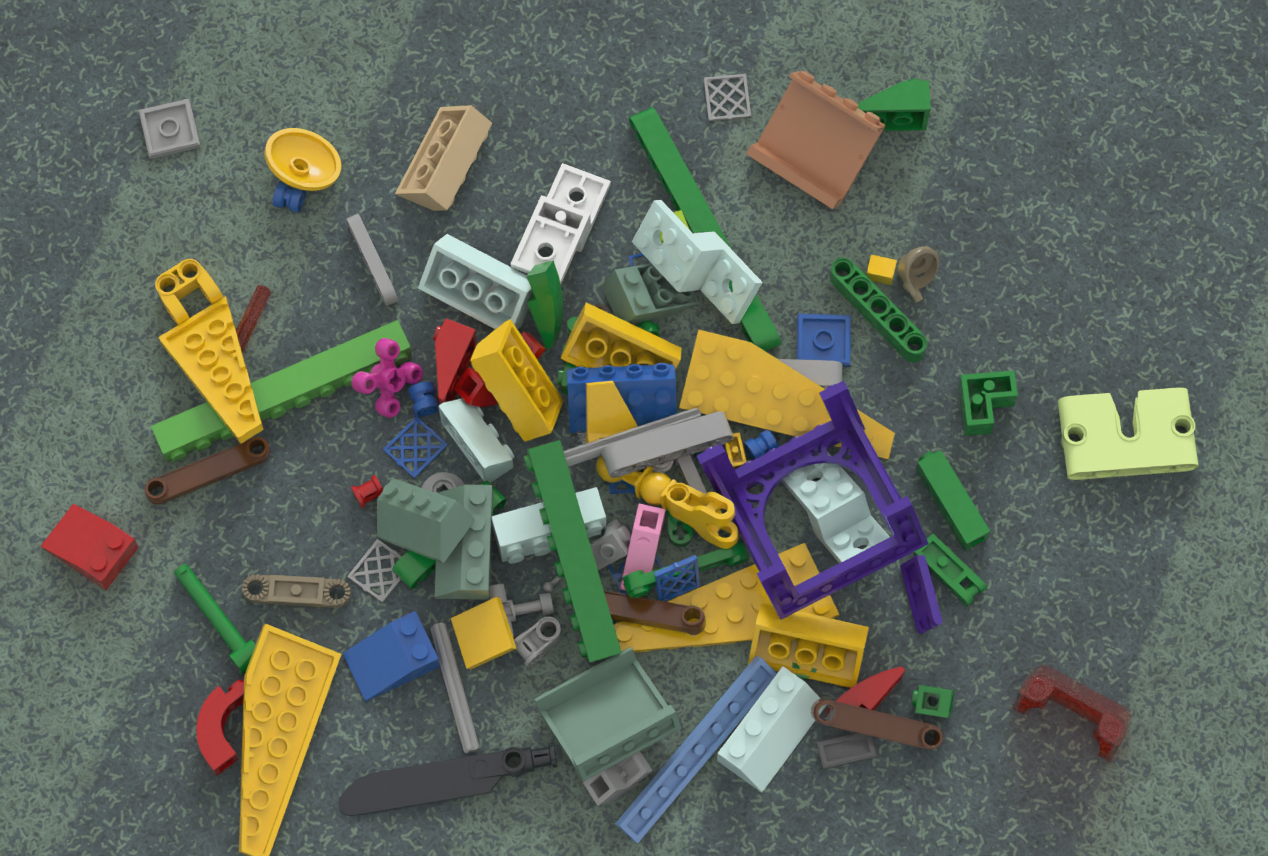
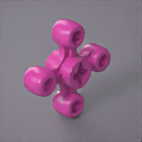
(387, 377)

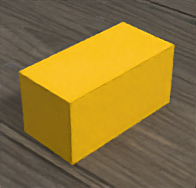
(735, 451)

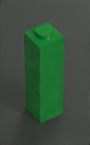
(952, 499)

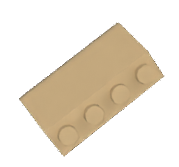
(444, 157)

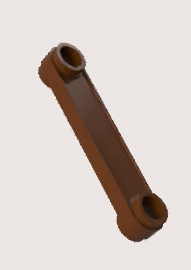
(207, 471)
(655, 613)
(877, 724)

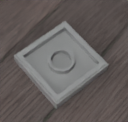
(169, 128)

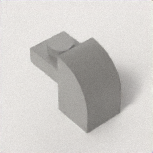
(618, 779)

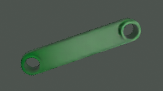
(639, 584)

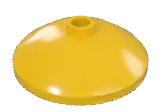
(302, 159)

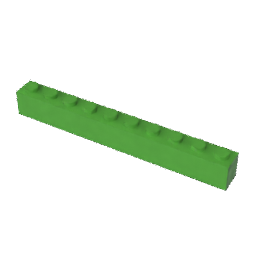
(281, 391)

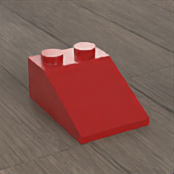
(454, 350)
(90, 546)

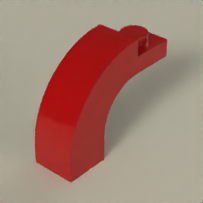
(473, 388)
(211, 725)

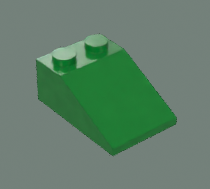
(901, 106)

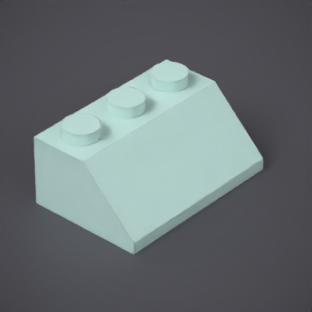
(476, 439)

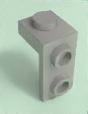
(612, 545)

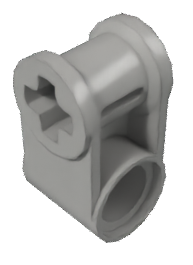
(536, 642)

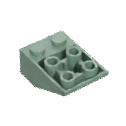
(644, 295)

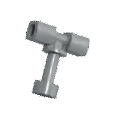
(544, 604)

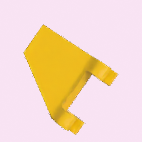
(605, 411)

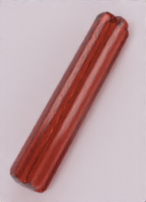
(252, 315)

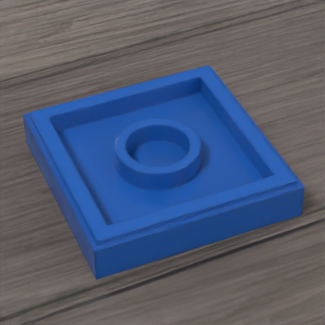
(824, 337)

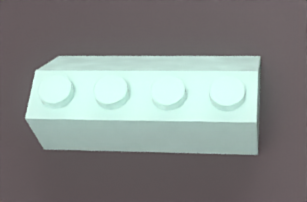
(770, 730)

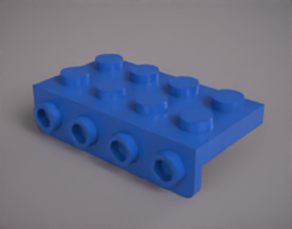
(646, 390)

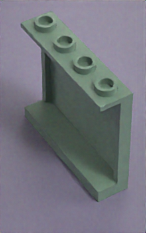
(607, 714)

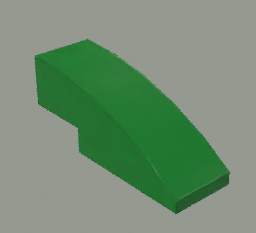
(546, 301)

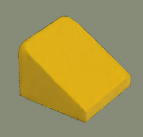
(881, 269)

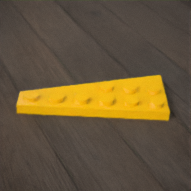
(213, 361)

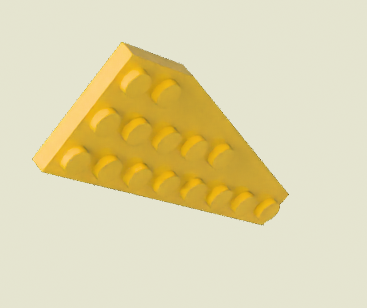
(761, 391)
(728, 607)
(280, 711)

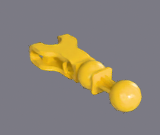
(694, 508)

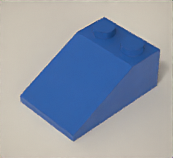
(391, 657)

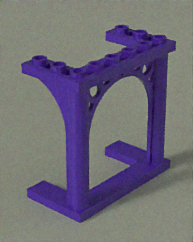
(797, 453)

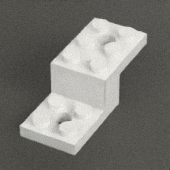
(560, 221)

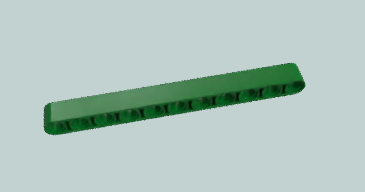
(699, 218)

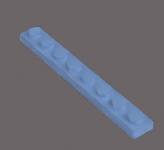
(696, 750)

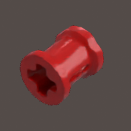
(368, 491)

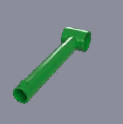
(241, 649)

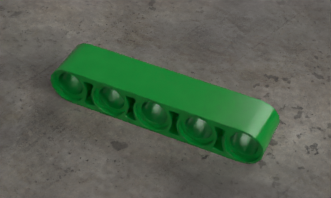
(875, 298)
(416, 567)

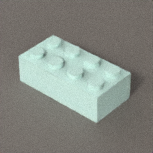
(476, 283)
(523, 533)

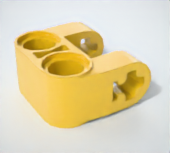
(185, 286)

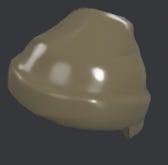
(914, 263)

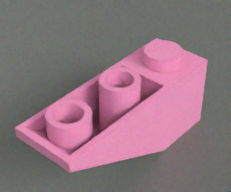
(644, 540)

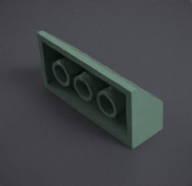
(421, 520)
(468, 567)

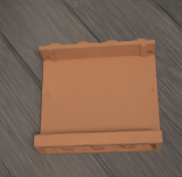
(817, 139)

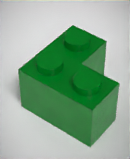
(980, 394)

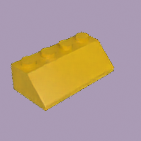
(607, 340)
(517, 381)
(810, 641)

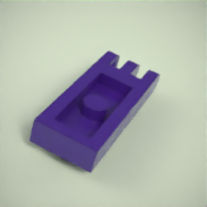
(921, 594)

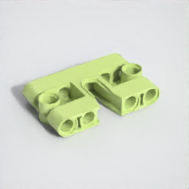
(1108, 453)

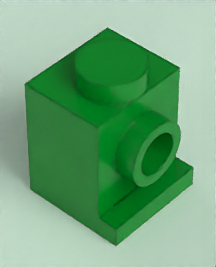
(945, 701)

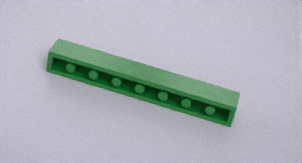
(573, 551)

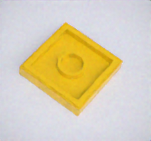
(483, 633)

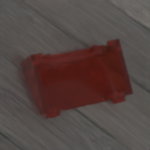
(1049, 683)

